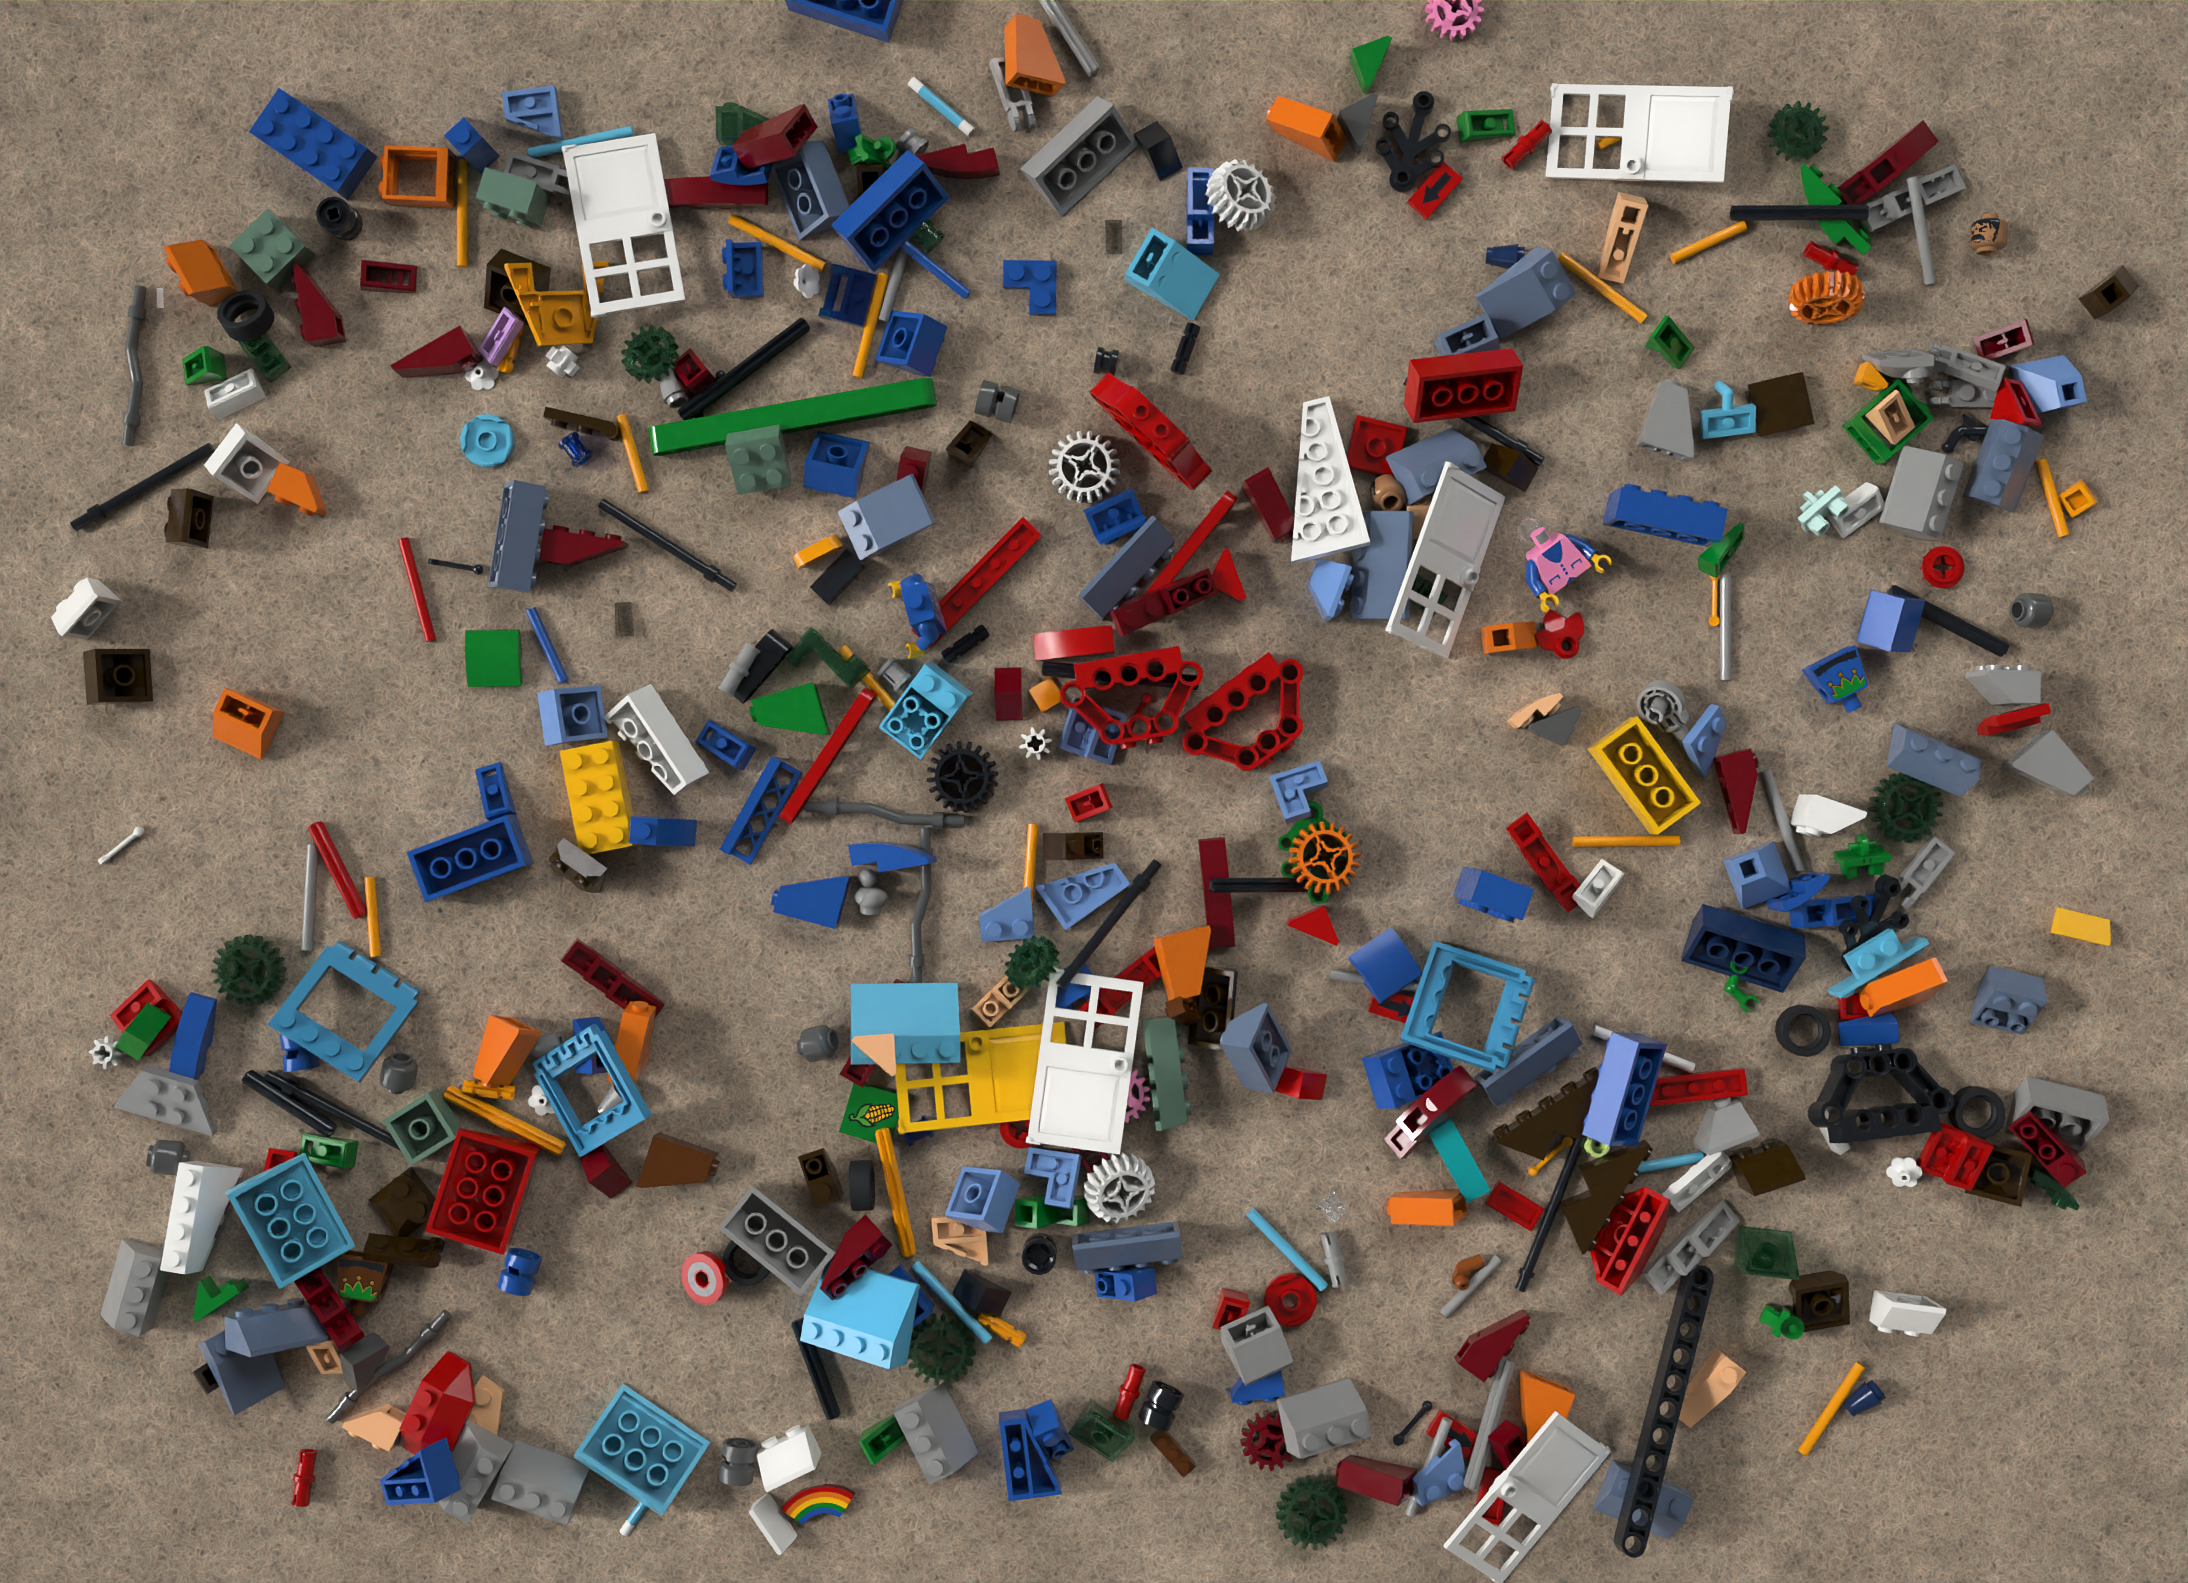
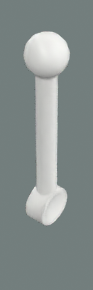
(137, 832)

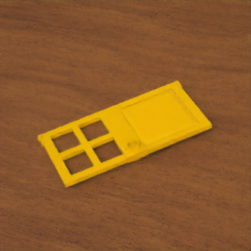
(999, 1077)

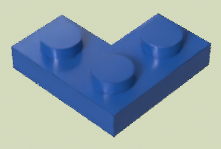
(1038, 277)

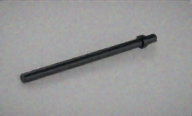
(1526, 1272)

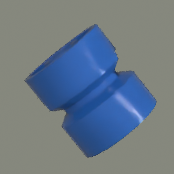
(296, 1056)
(519, 1271)

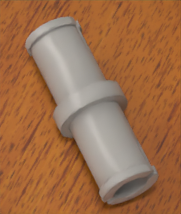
(739, 669)
(1334, 1258)

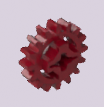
(1261, 1446)

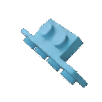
(1873, 958)

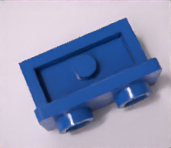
(744, 269)
(1115, 517)

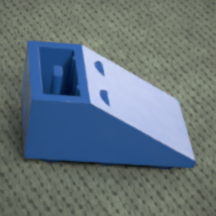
(1404, 1073)

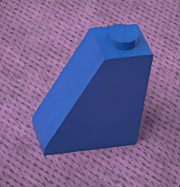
(471, 145)
(662, 831)
(813, 901)

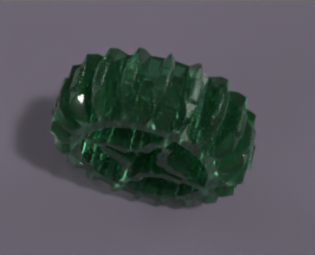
(1921, 821)
(234, 954)
(950, 1349)
(1322, 1516)

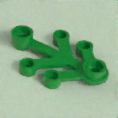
(1309, 848)

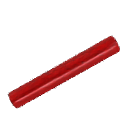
(337, 869)

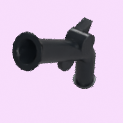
(1967, 429)

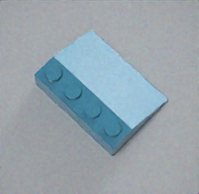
(917, 1013)
(290, 1219)
(866, 1321)
(641, 1449)

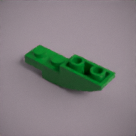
(1820, 194)

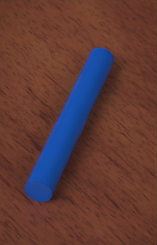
(935, 269)
(547, 645)

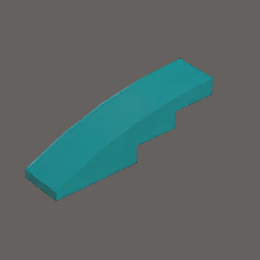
(1458, 1160)

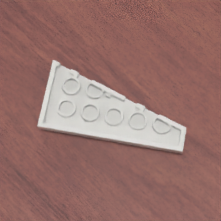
(1326, 500)

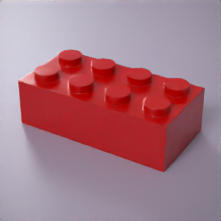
(1463, 385)

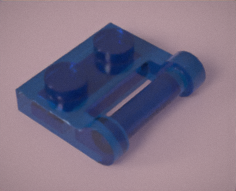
(856, 297)

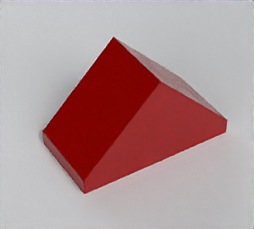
(2014, 404)
(1227, 578)
(1088, 802)
(1315, 923)
(1302, 1083)
(1230, 1307)

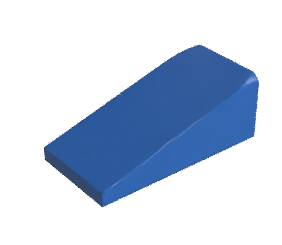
(726, 745)
(495, 792)
(1869, 1031)

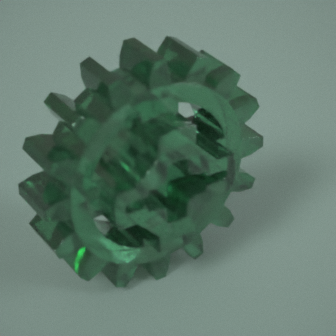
(1797, 119)
(650, 354)
(1032, 963)

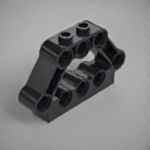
(1909, 1074)

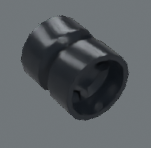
(339, 218)
(1039, 1254)
(1162, 1402)

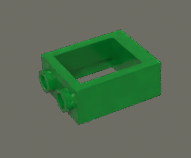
(1868, 439)

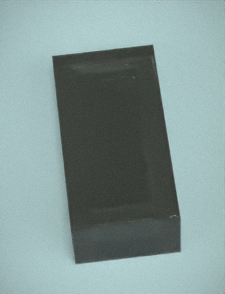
(1113, 234)
(624, 619)

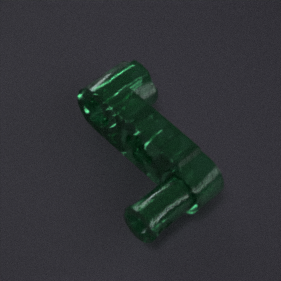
(849, 671)

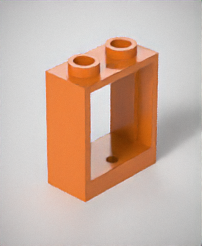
(444, 176)

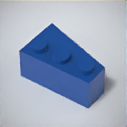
(1025, 1462)
(423, 1477)

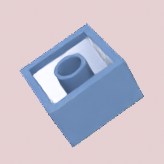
(572, 715)
(982, 1198)

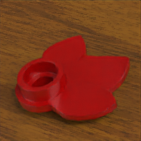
(1560, 630)

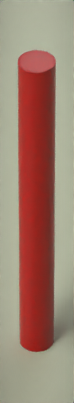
(417, 590)

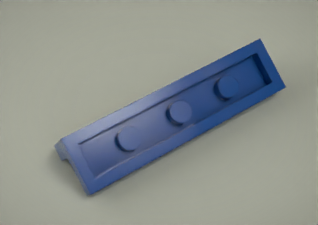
(753, 803)

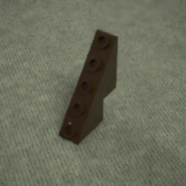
(1561, 1113)
(1606, 1181)

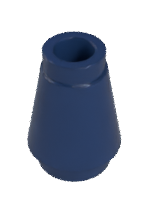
(1505, 255)
(1864, 1398)

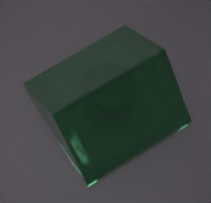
(1766, 1253)
(1102, 1431)

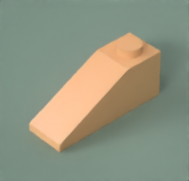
(1622, 236)
(1710, 1387)

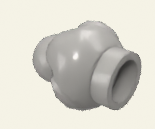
(868, 896)

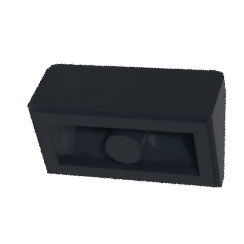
(837, 577)

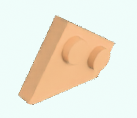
(960, 1239)
(488, 1405)

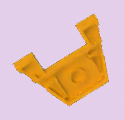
(555, 315)

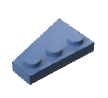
(1083, 893)

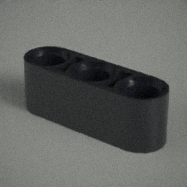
(773, 651)

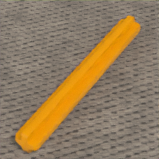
(505, 1121)
(895, 1192)

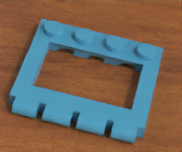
(1431, 994)
(327, 1044)
(608, 1124)

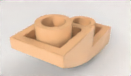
(1541, 707)
(997, 1002)

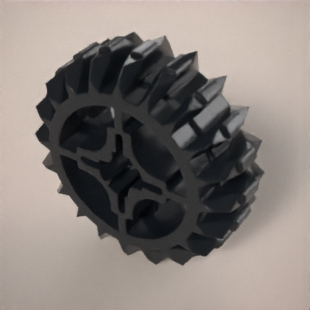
(939, 779)

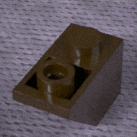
(2109, 293)
(1073, 846)
(821, 1177)

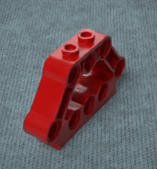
(1151, 430)
(1289, 708)
(1093, 714)

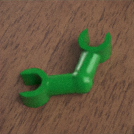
(1732, 989)

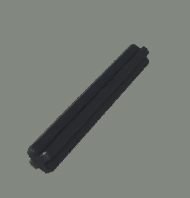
(1248, 885)
(289, 1103)
(817, 1373)

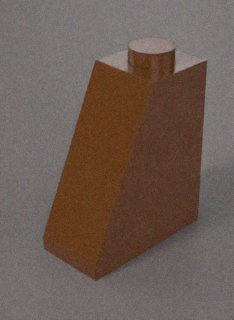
(676, 1163)

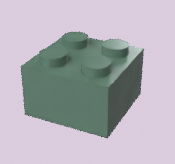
(512, 198)
(271, 248)
(758, 459)
(423, 1126)

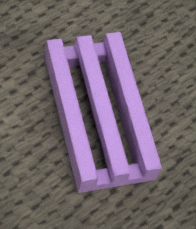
(501, 336)

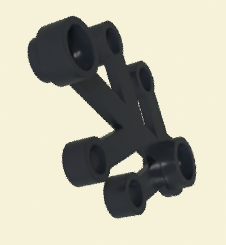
(1411, 147)
(1887, 887)

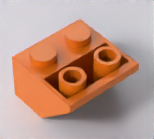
(200, 271)
(245, 722)

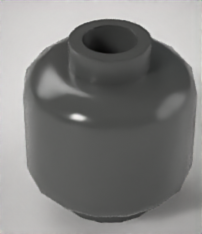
(2031, 610)
(817, 1043)
(398, 1073)
(165, 1156)

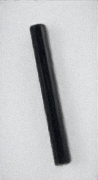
(1798, 212)
(1957, 625)

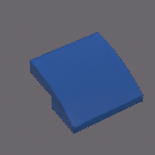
(730, 170)
(1803, 889)
(1385, 965)

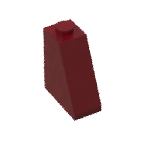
(775, 138)
(1269, 505)
(1376, 1479)

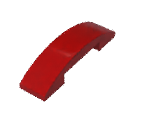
(1543, 861)
(1143, 969)

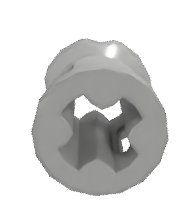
(894, 674)

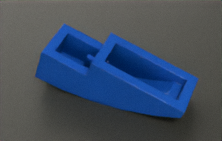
(1199, 214)
(888, 855)
(1826, 911)
(193, 1036)

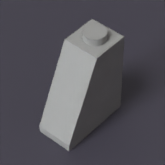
(1668, 422)
(2050, 764)

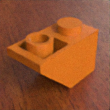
(296, 487)
(1508, 637)

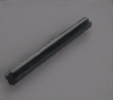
(744, 369)
(1066, 670)

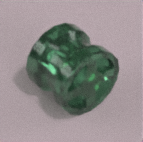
(928, 236)

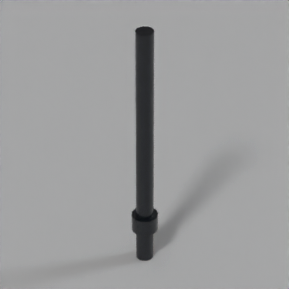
(1502, 438)
(98, 512)
(710, 572)
(1140, 884)
(292, 1087)

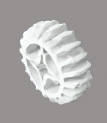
(1229, 183)
(1094, 473)
(1119, 1187)

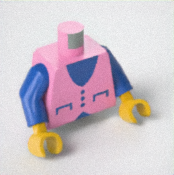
(1557, 562)

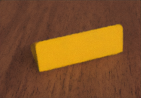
(2081, 927)

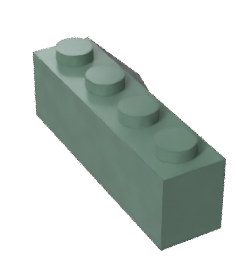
(1165, 1072)

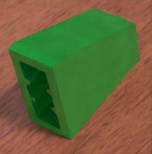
(792, 710)

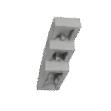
(1898, 204)
(1690, 1247)

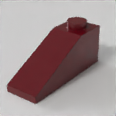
(443, 356)
(1737, 781)

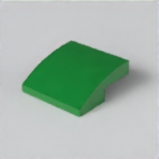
(493, 657)

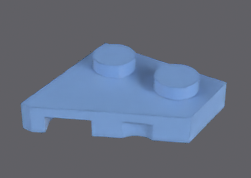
(534, 110)
(1704, 739)
(1009, 919)
(1441, 1476)

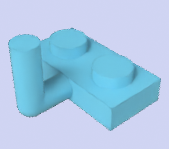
(1729, 419)

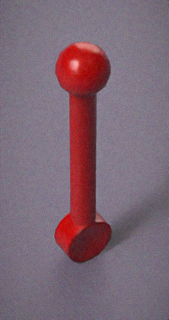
(1146, 698)

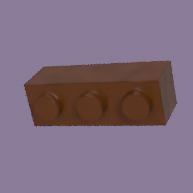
(1182, 1011)
(1173, 1452)

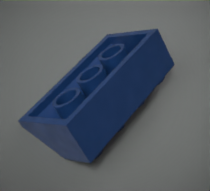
(1723, 937)

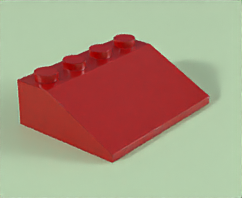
(483, 1190)

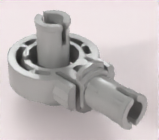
(1665, 708)

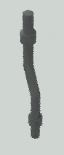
(136, 313)
(834, 807)
(916, 959)
(426, 1335)

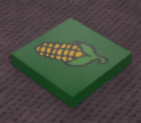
(870, 1110)

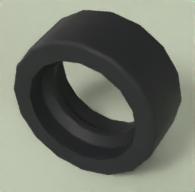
(240, 303)
(1821, 1040)
(1997, 1111)
(861, 1185)
(736, 1275)

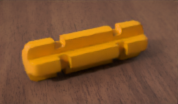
(506, 365)
(471, 1088)
(1002, 1329)

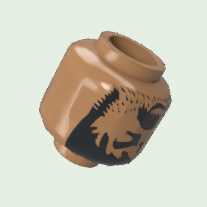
(1988, 235)
(1387, 493)

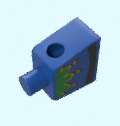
(1839, 677)

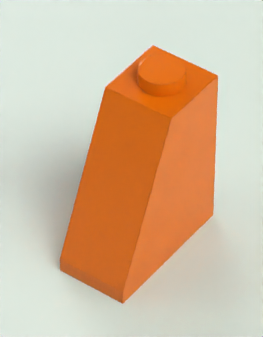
(1030, 58)
(1307, 127)
(1183, 961)
(1903, 988)
(635, 1037)
(503, 1050)
(1427, 1207)
(1540, 1400)

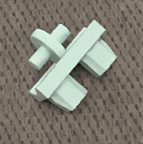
(1818, 507)

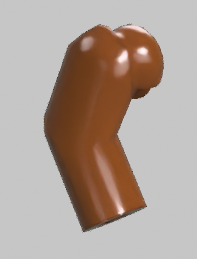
(1463, 1270)

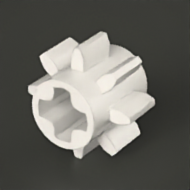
(562, 361)
(1029, 739)
(107, 1059)

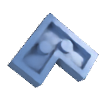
(1293, 785)
(1060, 1169)

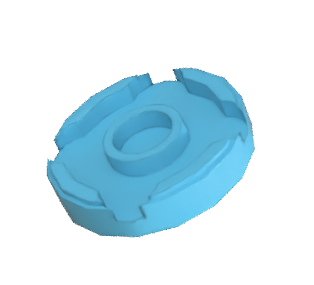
(494, 447)

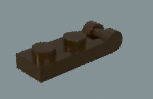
(584, 424)
(403, 1250)

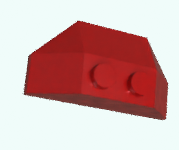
(1629, 1239)
(439, 1405)

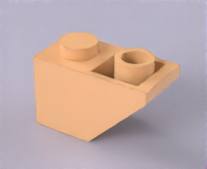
(377, 1426)

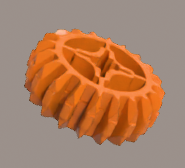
(1826, 297)
(1319, 845)

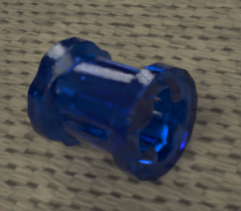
(575, 449)
(911, 1137)

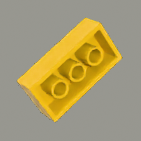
(1644, 775)
(598, 796)

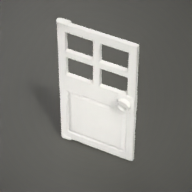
(1664, 134)
(619, 197)
(1451, 547)
(1082, 1088)
(1535, 1484)

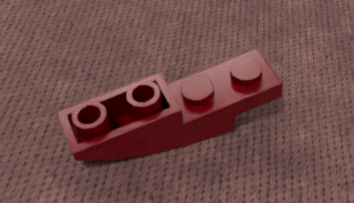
(1888, 164)
(1163, 601)
(1430, 1109)

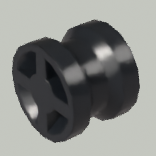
(1106, 361)

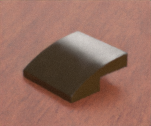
(1781, 404)

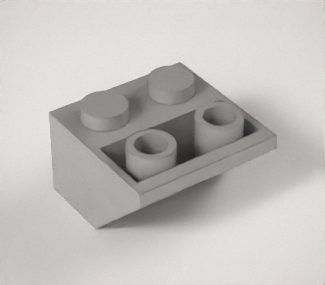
(2007, 684)
(1256, 1345)

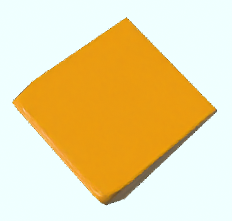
(1869, 378)
(2077, 498)
(1045, 694)

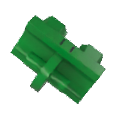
(872, 152)
(1862, 853)
(1782, 1321)

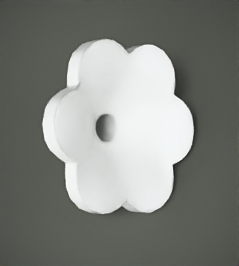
(807, 281)
(485, 379)
(535, 1101)
(1904, 1171)

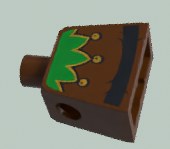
(361, 1280)

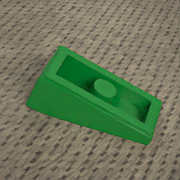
(1485, 125)
(1718, 555)
(330, 1150)

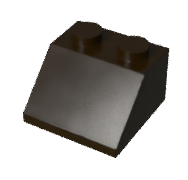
(498, 288)
(189, 518)
(117, 676)
(1766, 1167)

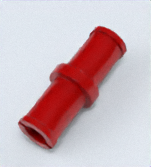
(1526, 145)
(1829, 259)
(1129, 1391)
(304, 1477)

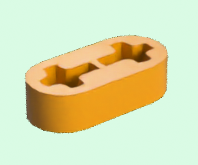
(818, 551)

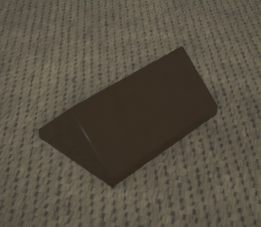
(1215, 1007)

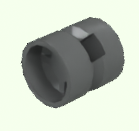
(988, 397)
(738, 1466)

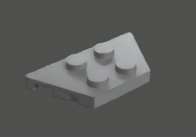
(168, 1099)

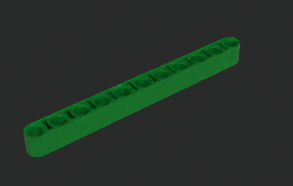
(795, 415)

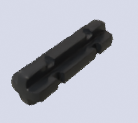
(1185, 348)
(965, 644)

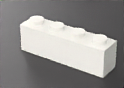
(658, 739)
(196, 1214)

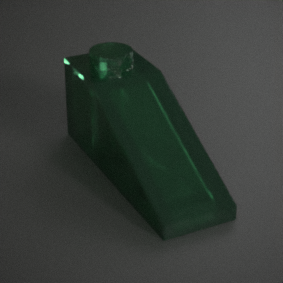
(733, 121)

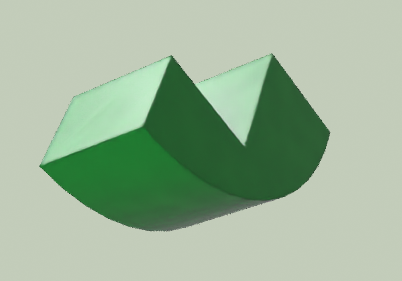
(1033, 1213)

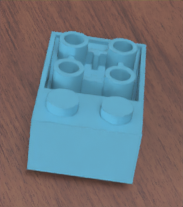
(1171, 274)
(925, 709)

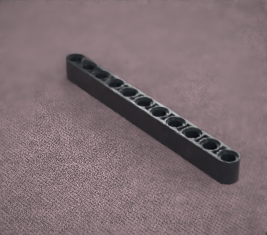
(1668, 1422)

